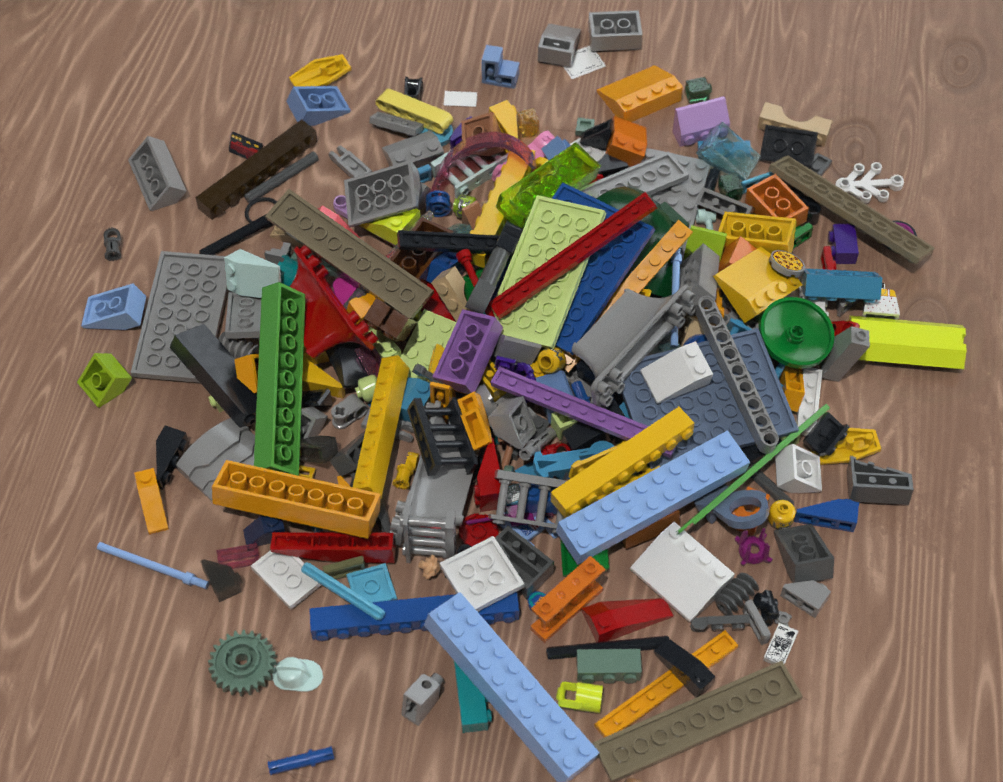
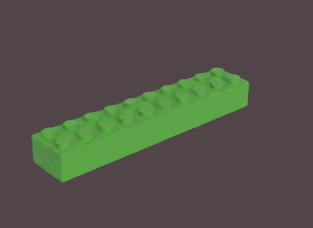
(280, 379)

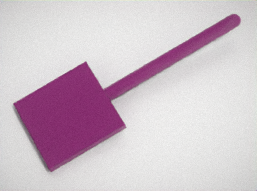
(511, 510)

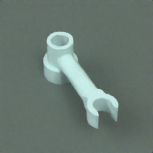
(706, 218)

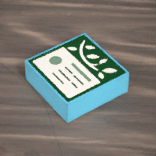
(513, 495)

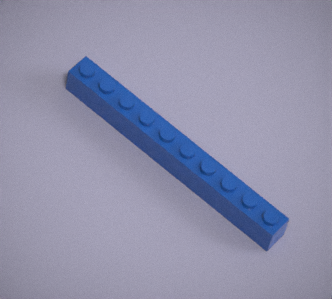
(399, 615)

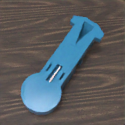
(560, 463)

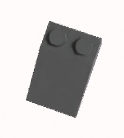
(804, 554)

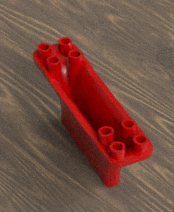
(326, 318)

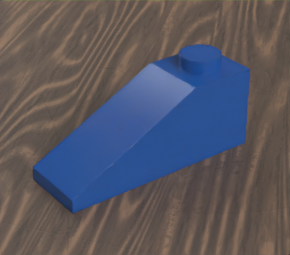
(834, 514)

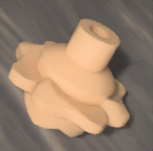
(429, 566)

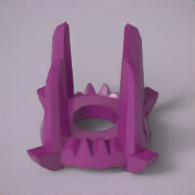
(745, 548)

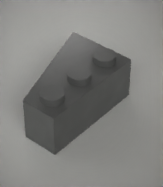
(878, 484)
(527, 560)

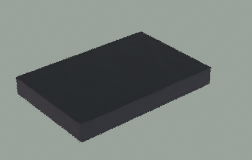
(787, 141)

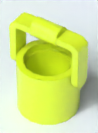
(587, 696)

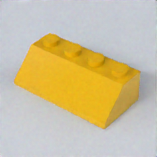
(759, 230)

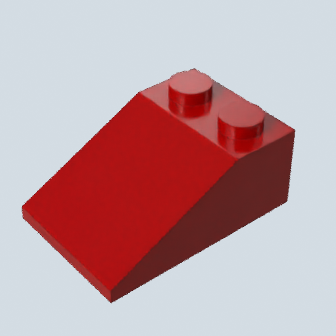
(487, 488)

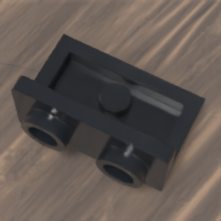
(825, 435)

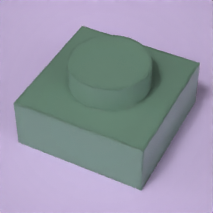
(584, 124)

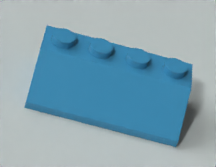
(841, 284)

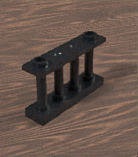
(429, 446)

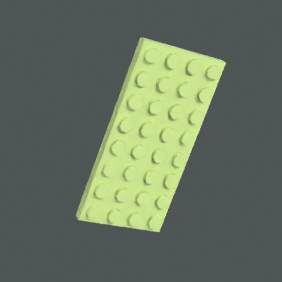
(547, 232)

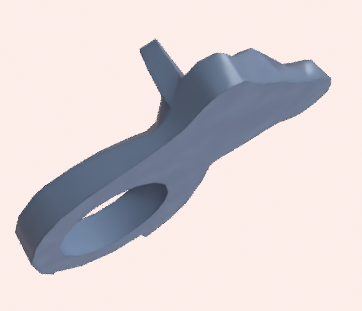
(731, 502)

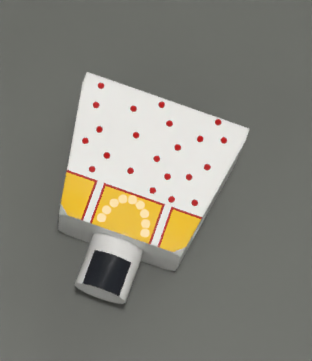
(884, 308)

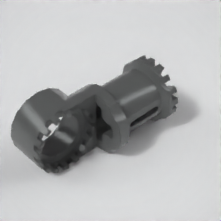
(112, 244)

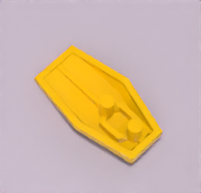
(321, 71)
(857, 443)

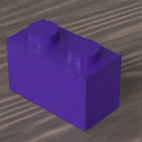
(843, 243)

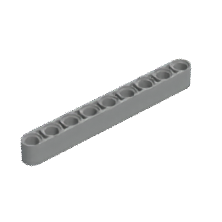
(735, 382)

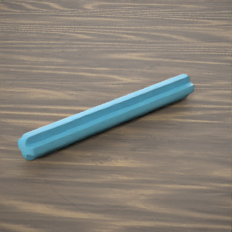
(343, 591)

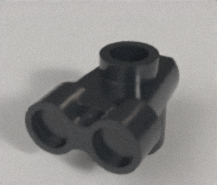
(768, 606)

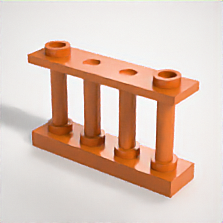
(567, 599)

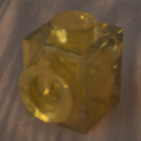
(528, 122)

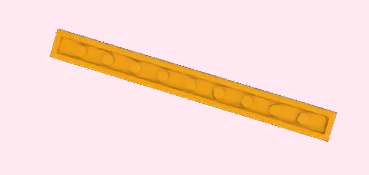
(644, 272)

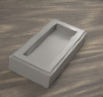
(756, 622)

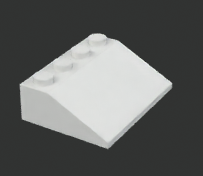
(682, 572)

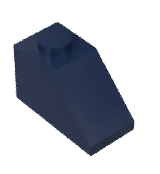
(261, 530)

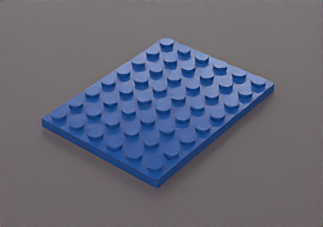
(602, 273)

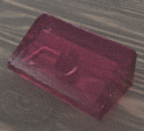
(369, 359)

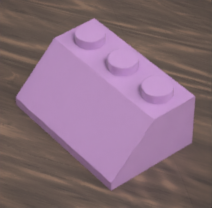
(695, 121)

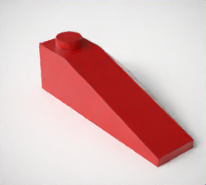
(618, 618)

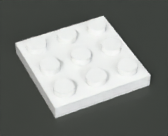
(482, 574)

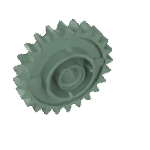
(247, 676)

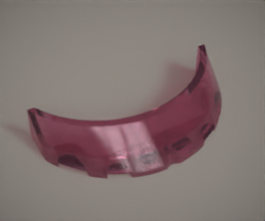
(480, 143)

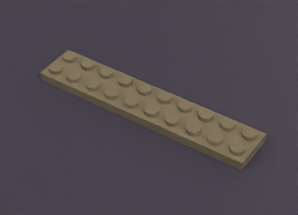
(851, 209)
(349, 254)
(696, 721)

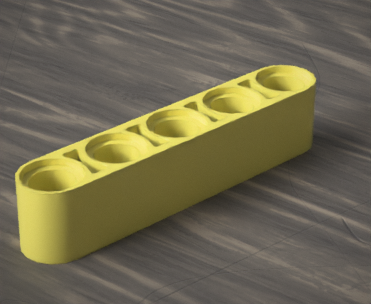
(415, 110)

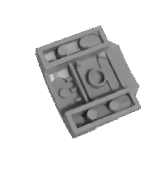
(209, 452)

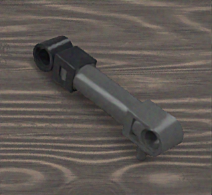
(494, 267)

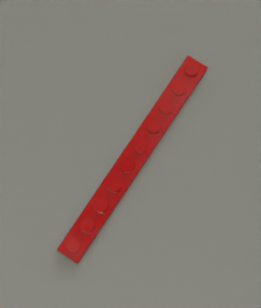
(572, 255)

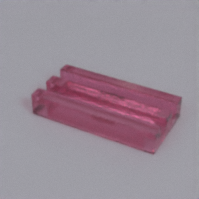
(238, 553)

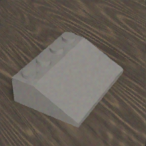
(382, 193)

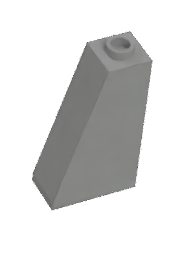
(845, 353)

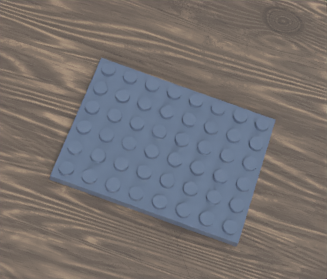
(713, 405)

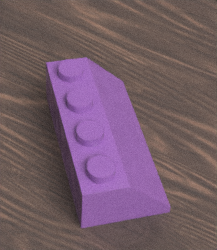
(468, 351)

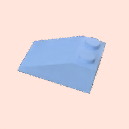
(115, 309)

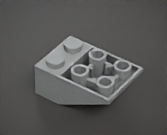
(558, 45)

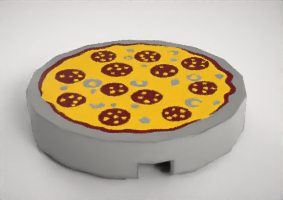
(786, 263)

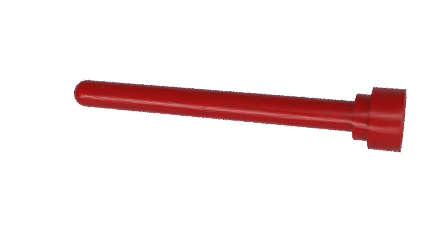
(465, 258)

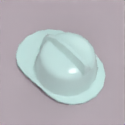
(297, 674)

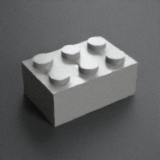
(614, 30)

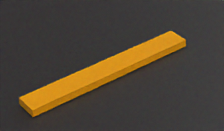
(662, 688)

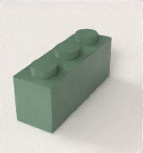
(608, 665)

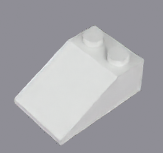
(677, 373)

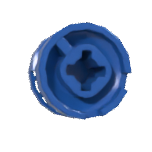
(437, 204)

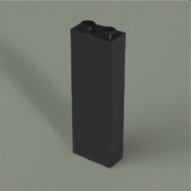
(216, 372)

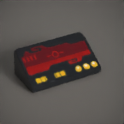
(243, 146)

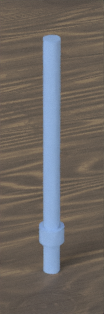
(676, 260)
(187, 578)

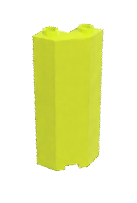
(914, 342)

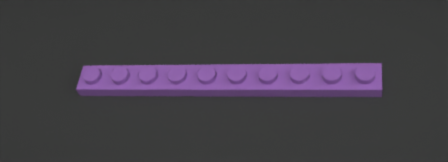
(568, 405)

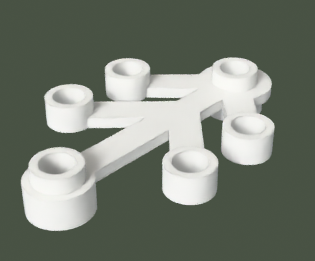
(850, 186)

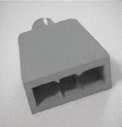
(421, 697)

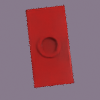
(827, 260)

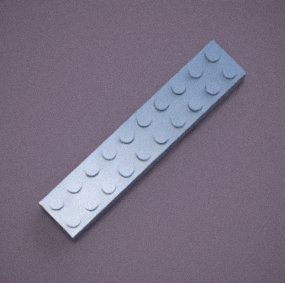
(652, 497)
(511, 689)

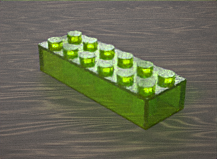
(570, 166)

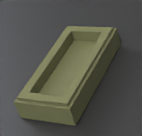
(340, 569)

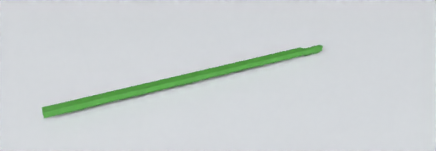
(754, 468)

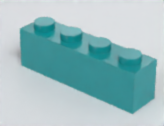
(471, 704)

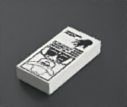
(780, 644)

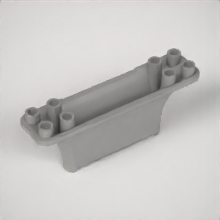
(628, 335)
(435, 494)

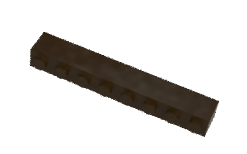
(256, 169)

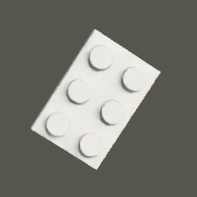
(285, 578)

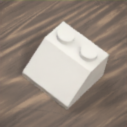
(798, 470)

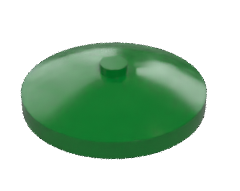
(796, 332)

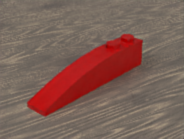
(335, 546)

